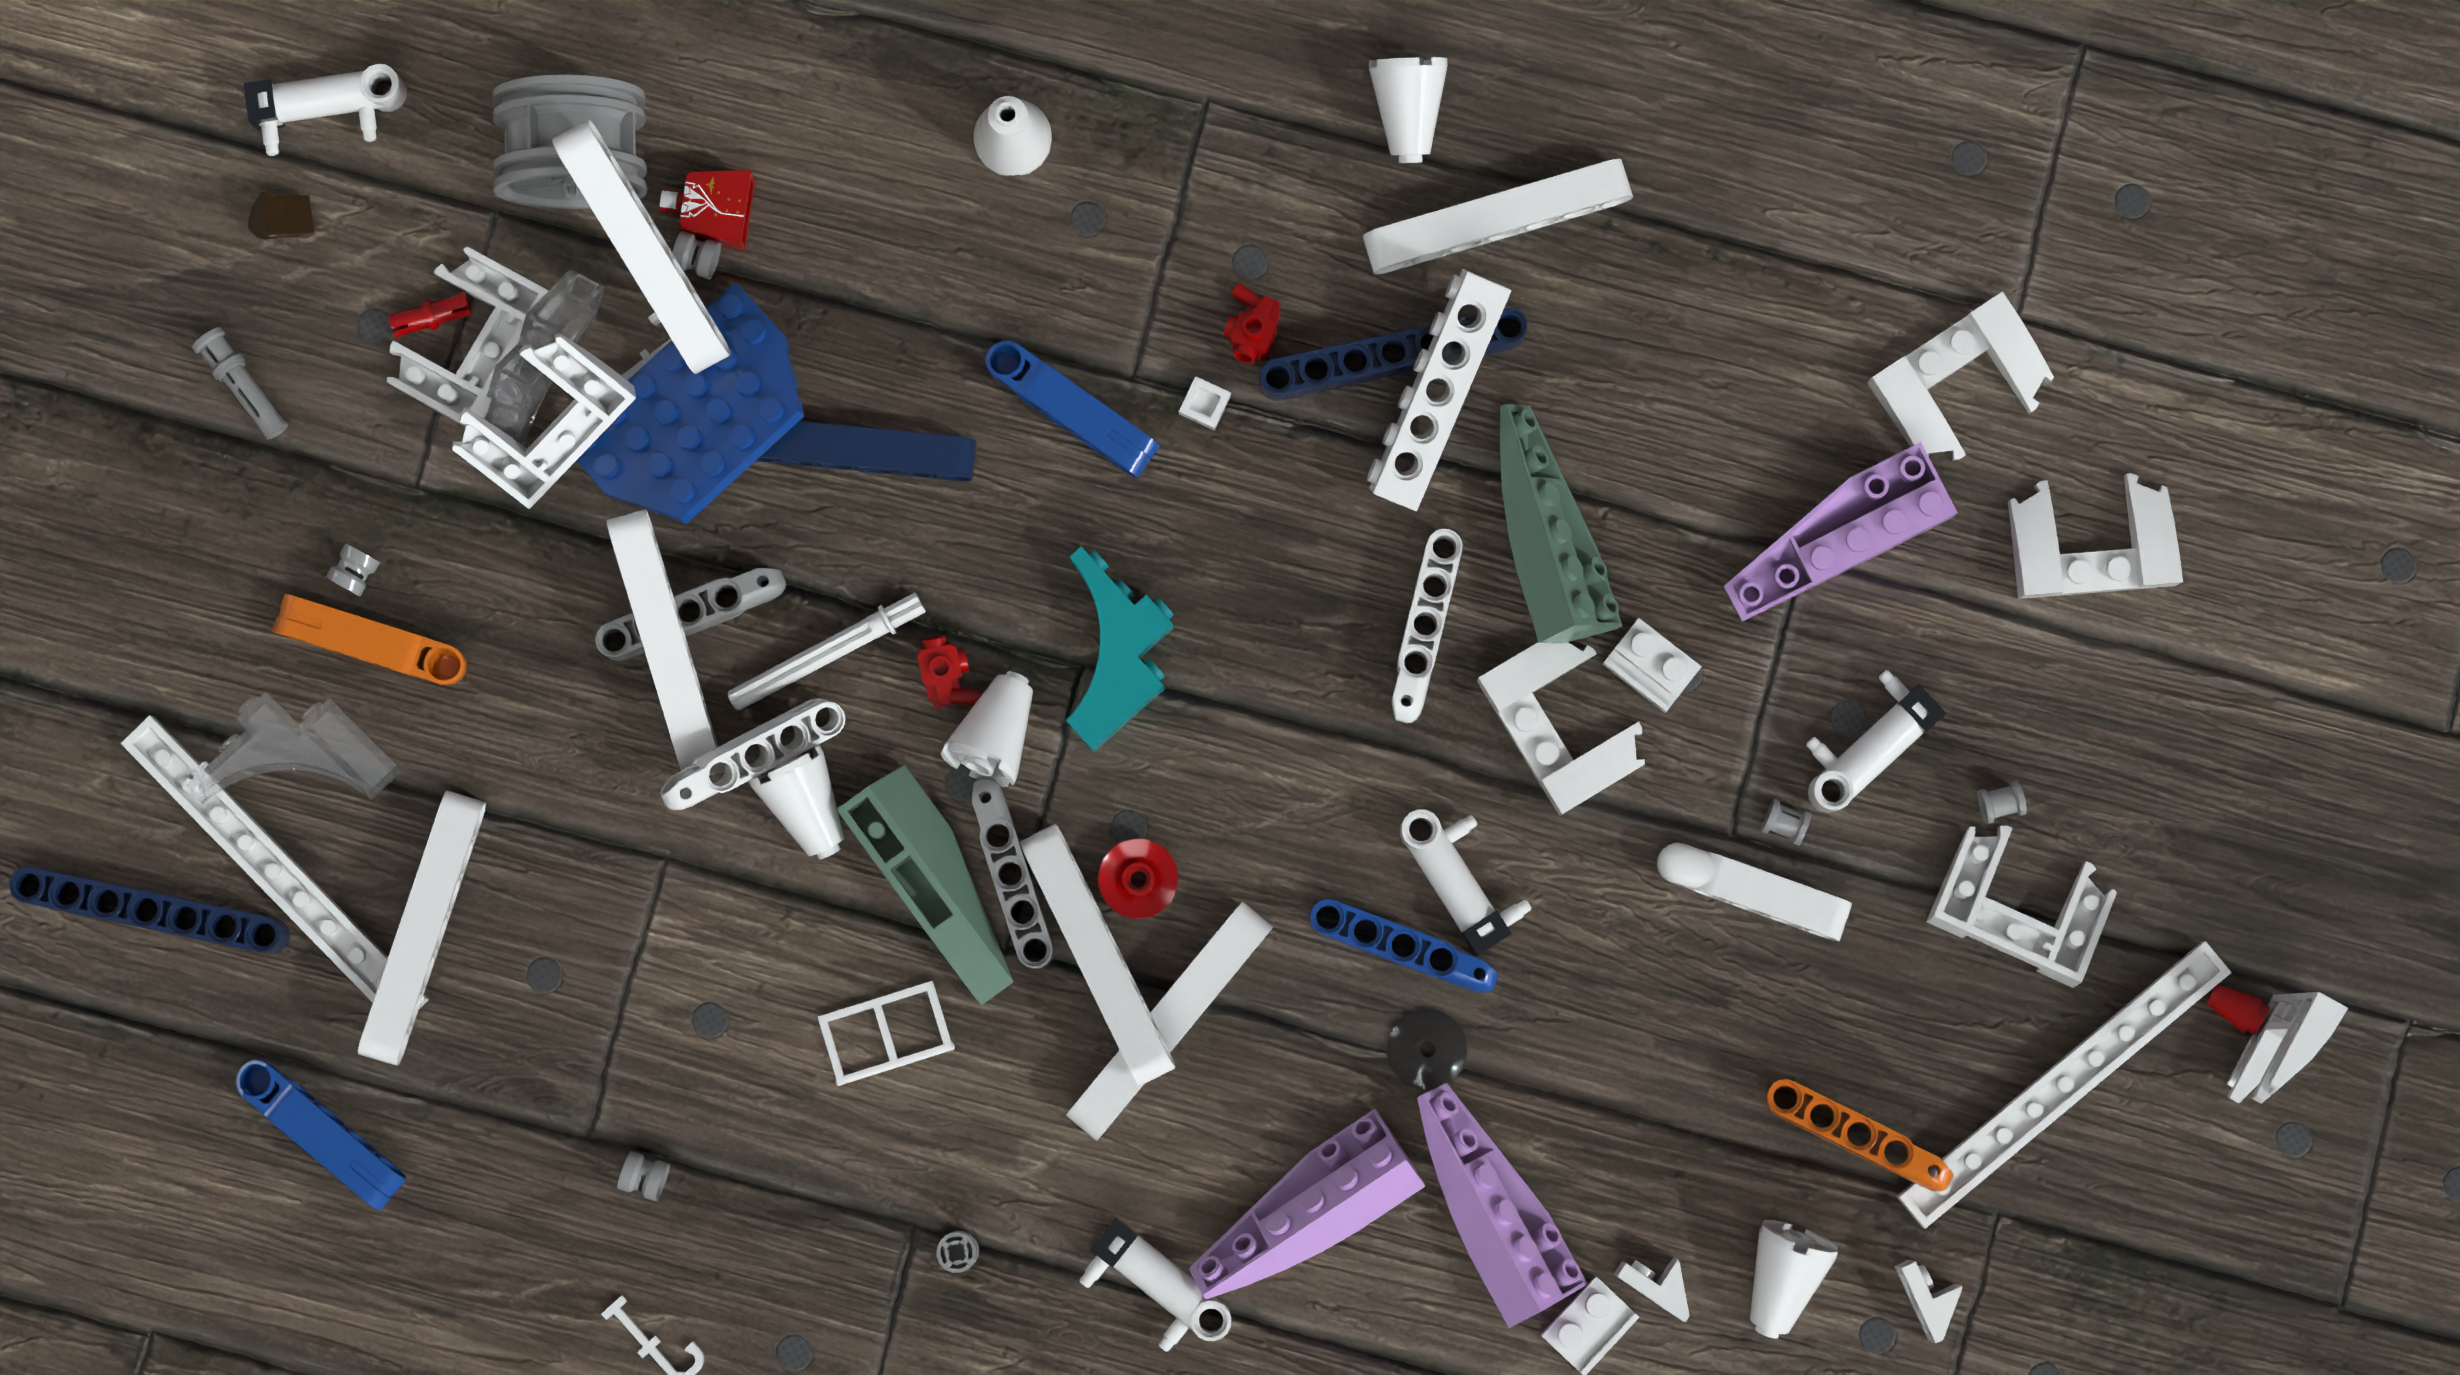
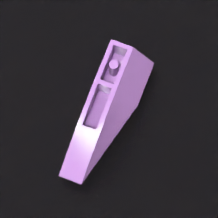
(1846, 529)
(1312, 1207)
(1496, 1213)

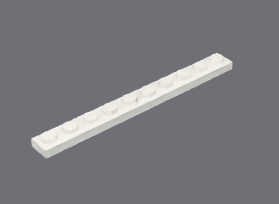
(261, 859)
(2069, 1081)

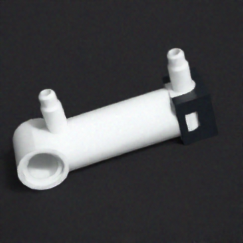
(274, 104)
(1876, 748)
(1456, 885)
(1159, 1279)

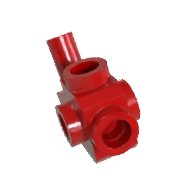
(1254, 330)
(940, 668)

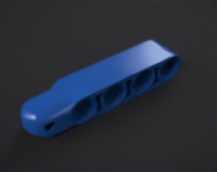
(1071, 407)
(1461, 967)
(320, 1132)

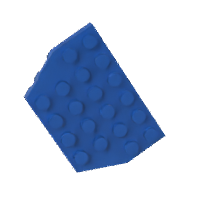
(699, 430)

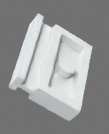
(1651, 665)
(1589, 1326)

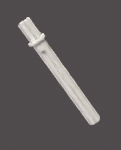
(826, 651)

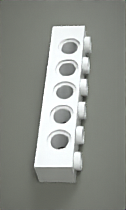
(1409, 486)

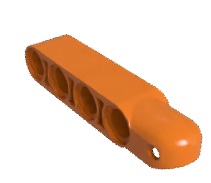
(369, 641)
(1917, 1160)

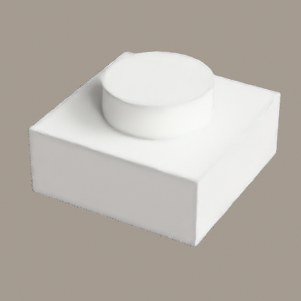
(1204, 403)

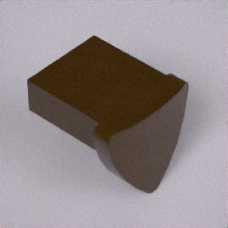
(281, 216)

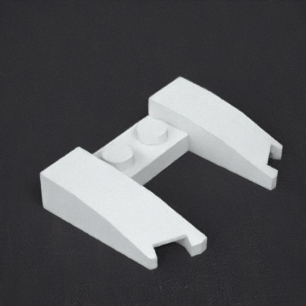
(511, 299)
(1989, 329)
(531, 471)
(2046, 572)
(1562, 778)
(2057, 951)
(2284, 1043)

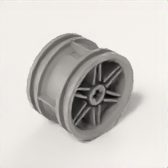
(547, 105)

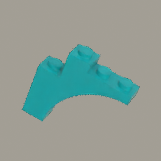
(1127, 633)

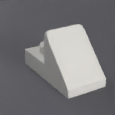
(1666, 1292)
(1931, 1309)

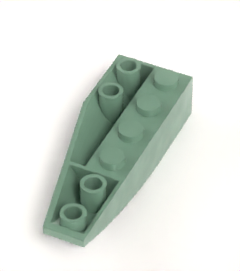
(1549, 539)
(930, 875)

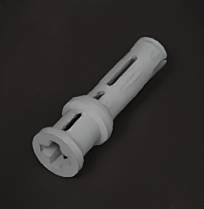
(230, 369)

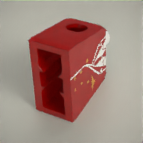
(714, 206)

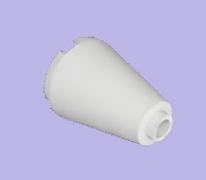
(1409, 102)
(1012, 136)
(993, 731)
(803, 802)
(1787, 1275)

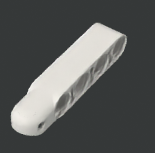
(1412, 685)
(695, 779)
(1754, 890)

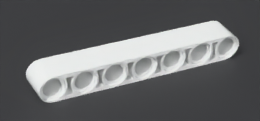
(1497, 216)
(641, 246)
(663, 638)
(421, 928)
(1097, 955)
(1174, 1015)

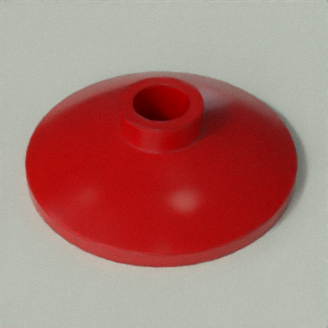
(1134, 857)

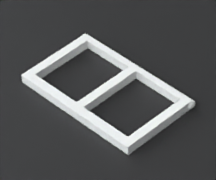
(877, 1004)

